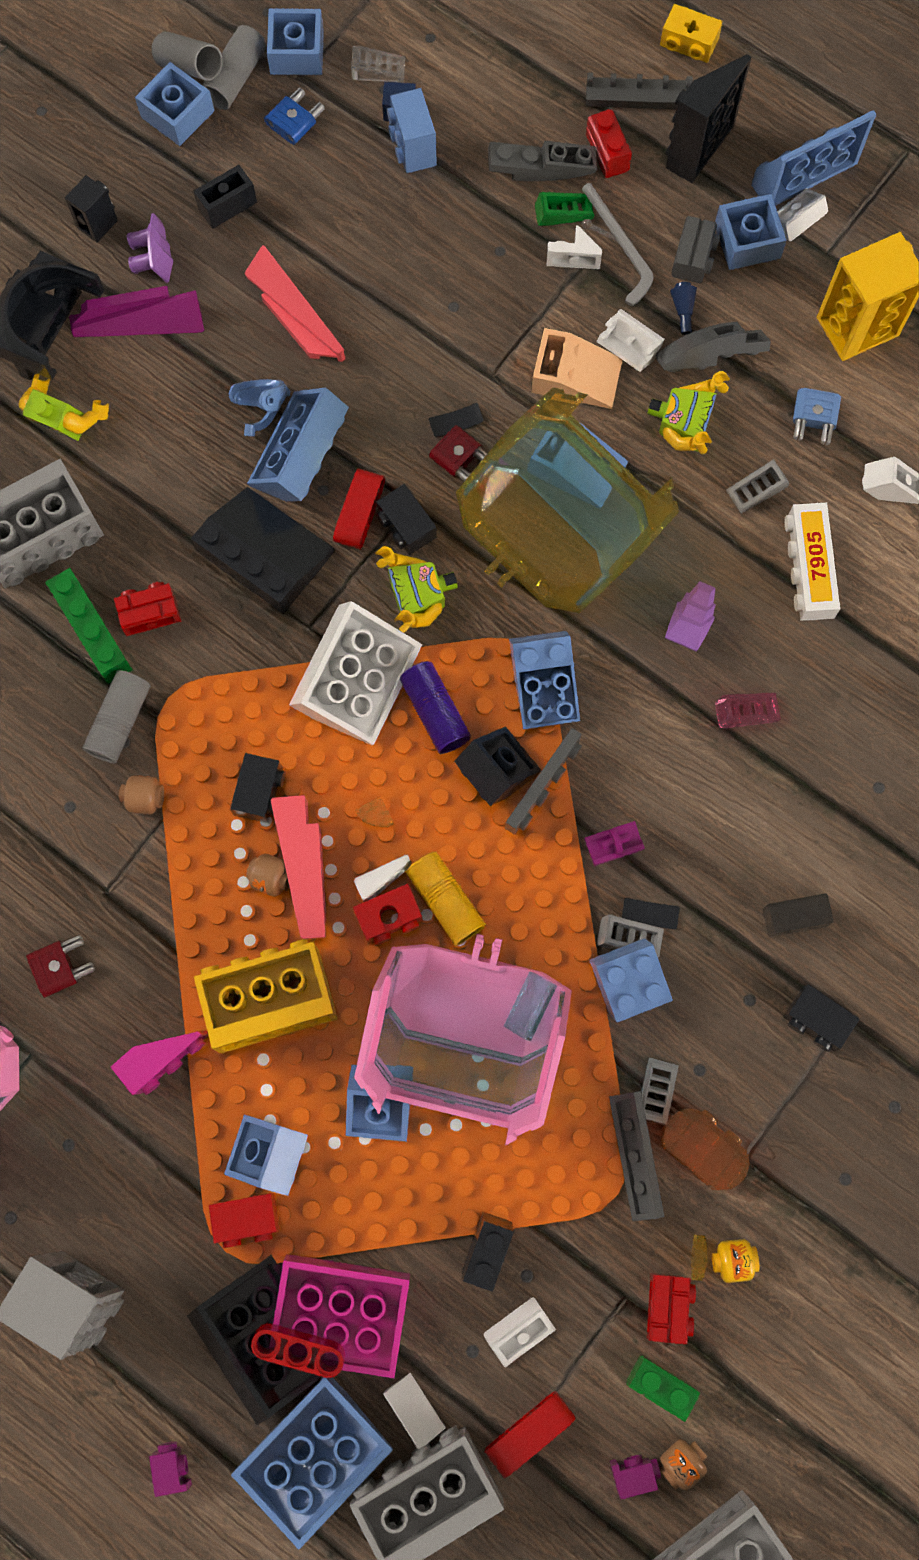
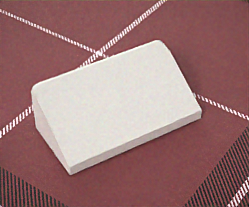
(802, 213)
(519, 1332)
(414, 1410)

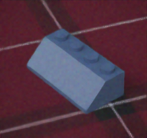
(299, 444)

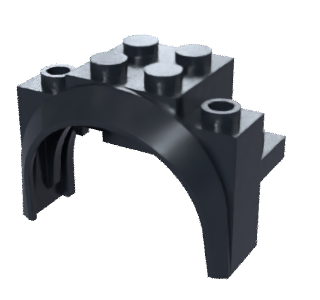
(34, 318)

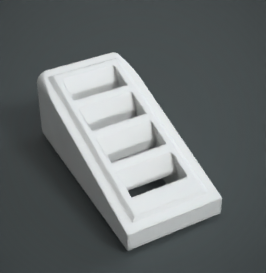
(375, 881)

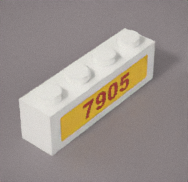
(813, 561)

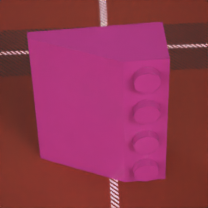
(347, 1305)

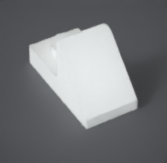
(581, 254)

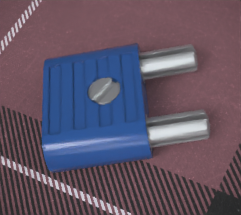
(291, 119)

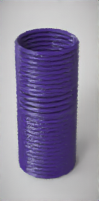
(439, 713)

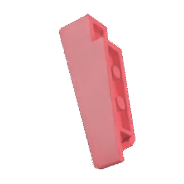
(292, 308)
(303, 863)

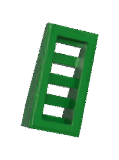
(547, 210)

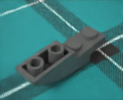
(543, 163)
(704, 346)

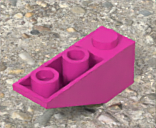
(147, 1063)

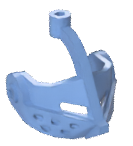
(262, 393)

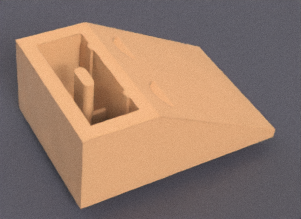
(577, 368)

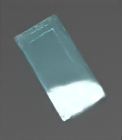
(530, 1006)

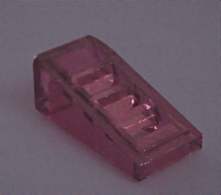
(729, 711)

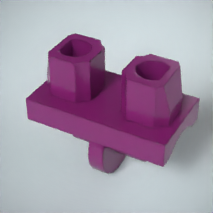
(614, 843)

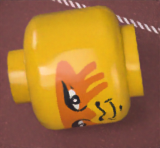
(736, 1261)

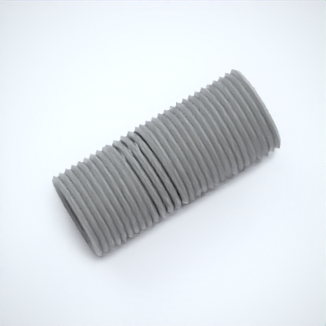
(188, 54)
(238, 62)
(121, 708)

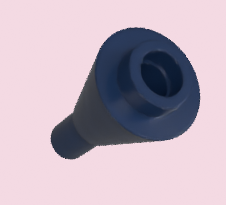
(684, 299)

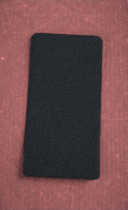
(463, 418)
(651, 913)

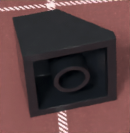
(497, 765)

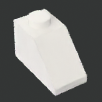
(891, 481)

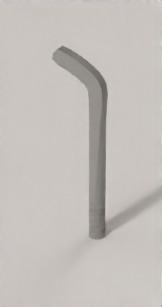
(636, 259)

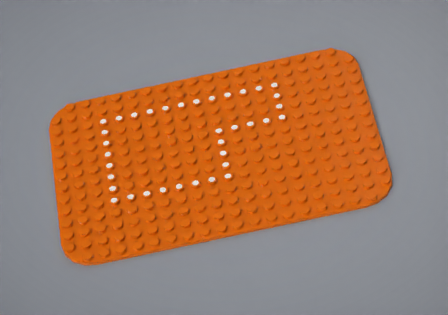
(523, 885)

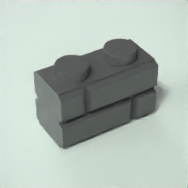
(694, 250)

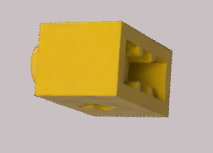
(690, 33)

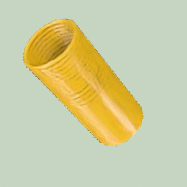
(451, 907)

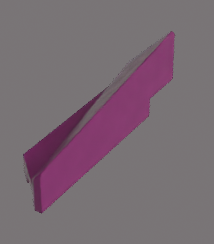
(139, 314)

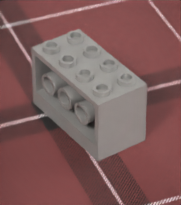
(42, 522)
(60, 1304)
(431, 1522)
(729, 1533)

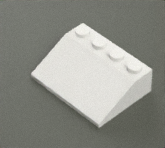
(355, 673)

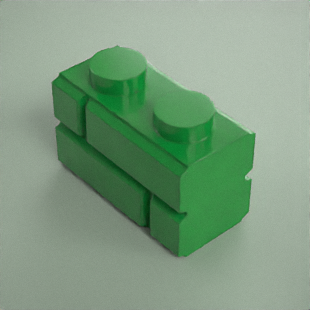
(662, 1388)

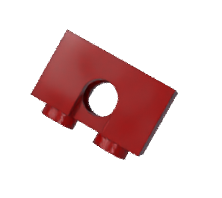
(398, 900)

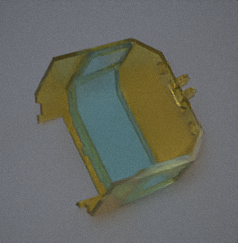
(560, 507)

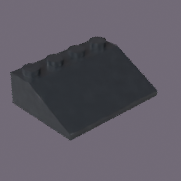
(705, 117)
(262, 548)
(227, 1329)

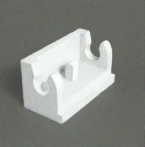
(630, 340)

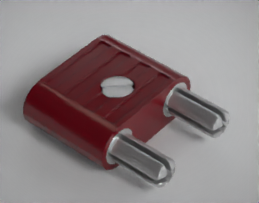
(456, 452)
(53, 967)

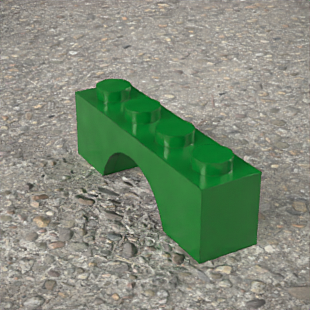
(88, 625)

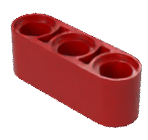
(359, 509)
(281, 1353)
(529, 1434)

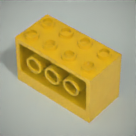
(870, 296)
(269, 1017)

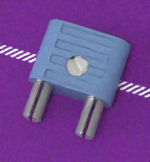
(816, 410)

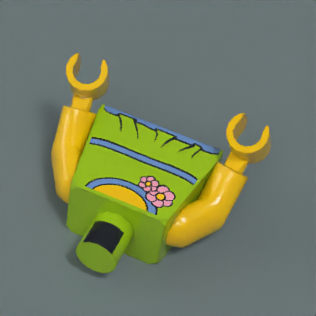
(688, 413)
(57, 414)
(416, 588)

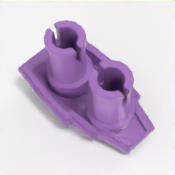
(158, 253)
(692, 617)

